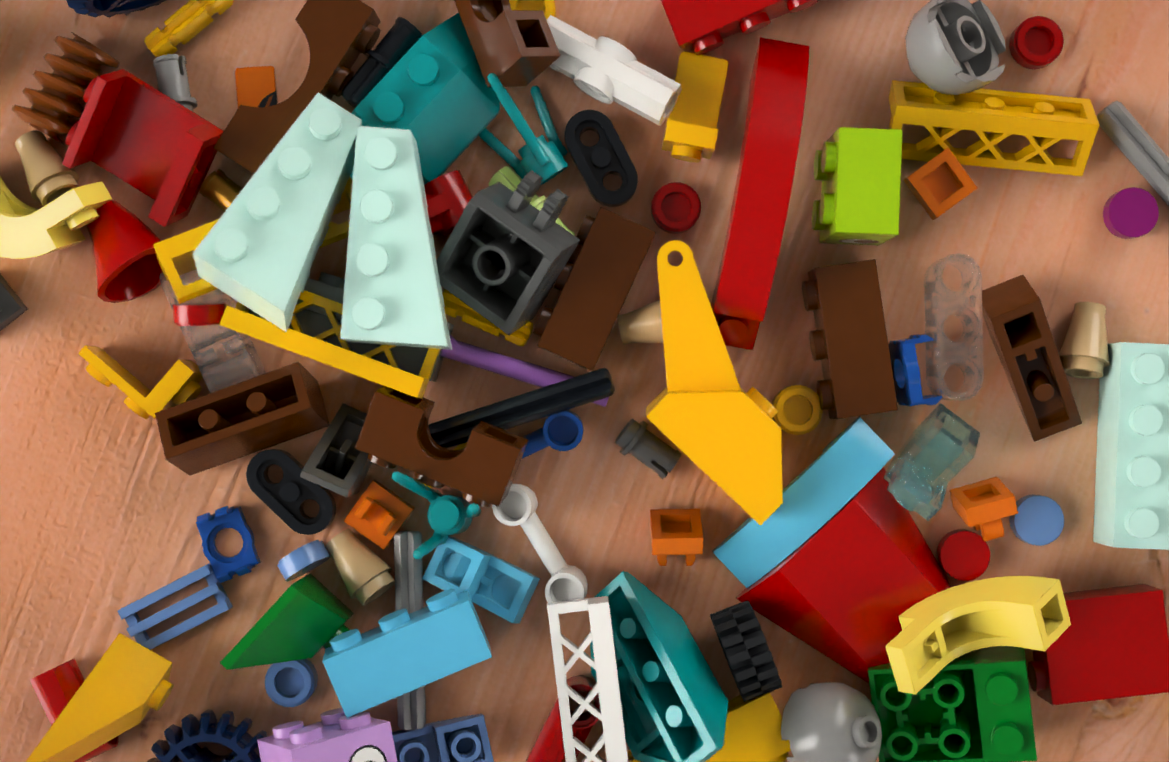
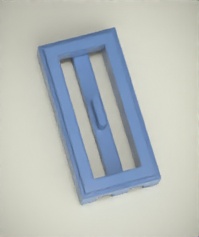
(138, 628)

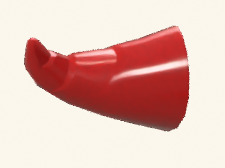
(123, 254)

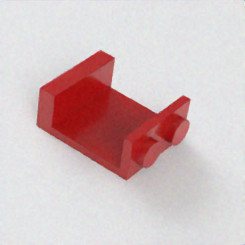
(144, 142)

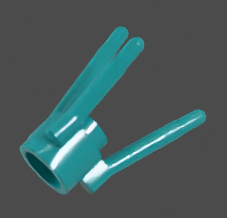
(538, 154)
(445, 514)

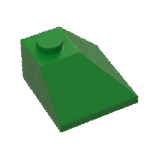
(293, 627)

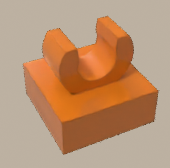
(940, 184)
(984, 505)
(379, 514)
(676, 534)

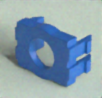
(907, 371)
(224, 566)

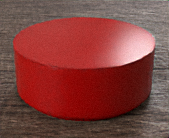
(1036, 42)
(675, 207)
(198, 313)
(963, 555)

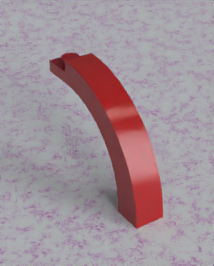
(761, 190)

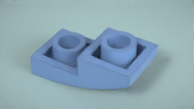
(445, 741)

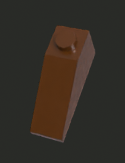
(1029, 357)

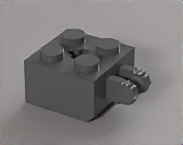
(506, 253)

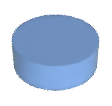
(1037, 520)
(303, 560)
(291, 682)

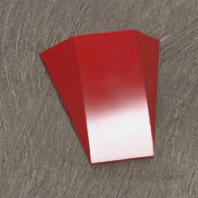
(852, 580)

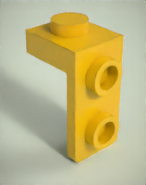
(694, 119)
(175, 388)

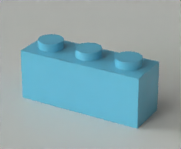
(405, 651)

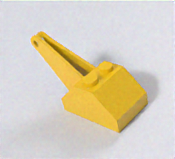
(703, 406)

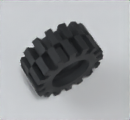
(746, 650)

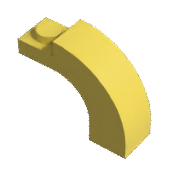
(35, 231)
(975, 616)

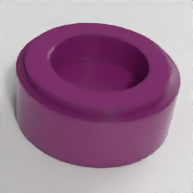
(1130, 213)

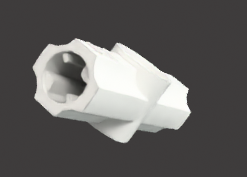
(612, 73)

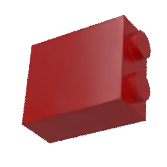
(1109, 650)

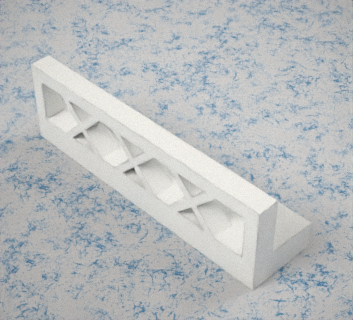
(607, 680)

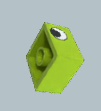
(858, 186)

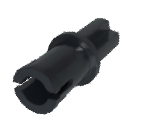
(381, 60)

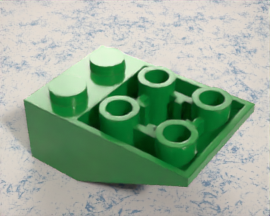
(964, 714)

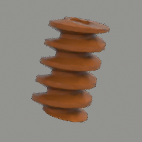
(64, 86)

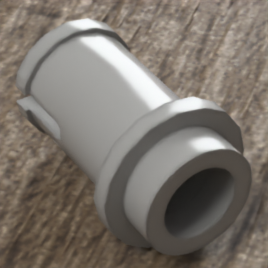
(173, 79)

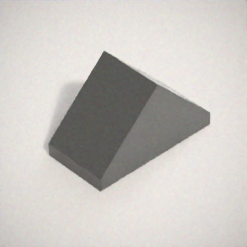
(335, 459)

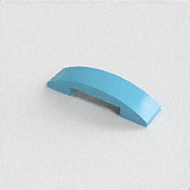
(807, 503)

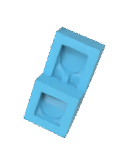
(488, 579)

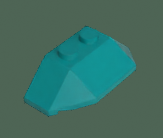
(435, 95)
(665, 685)

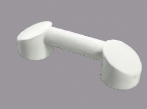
(519, 508)

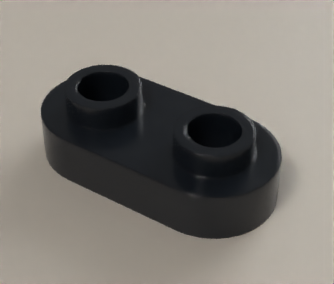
(601, 159)
(290, 494)

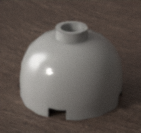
(955, 46)
(831, 725)

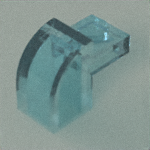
(930, 461)

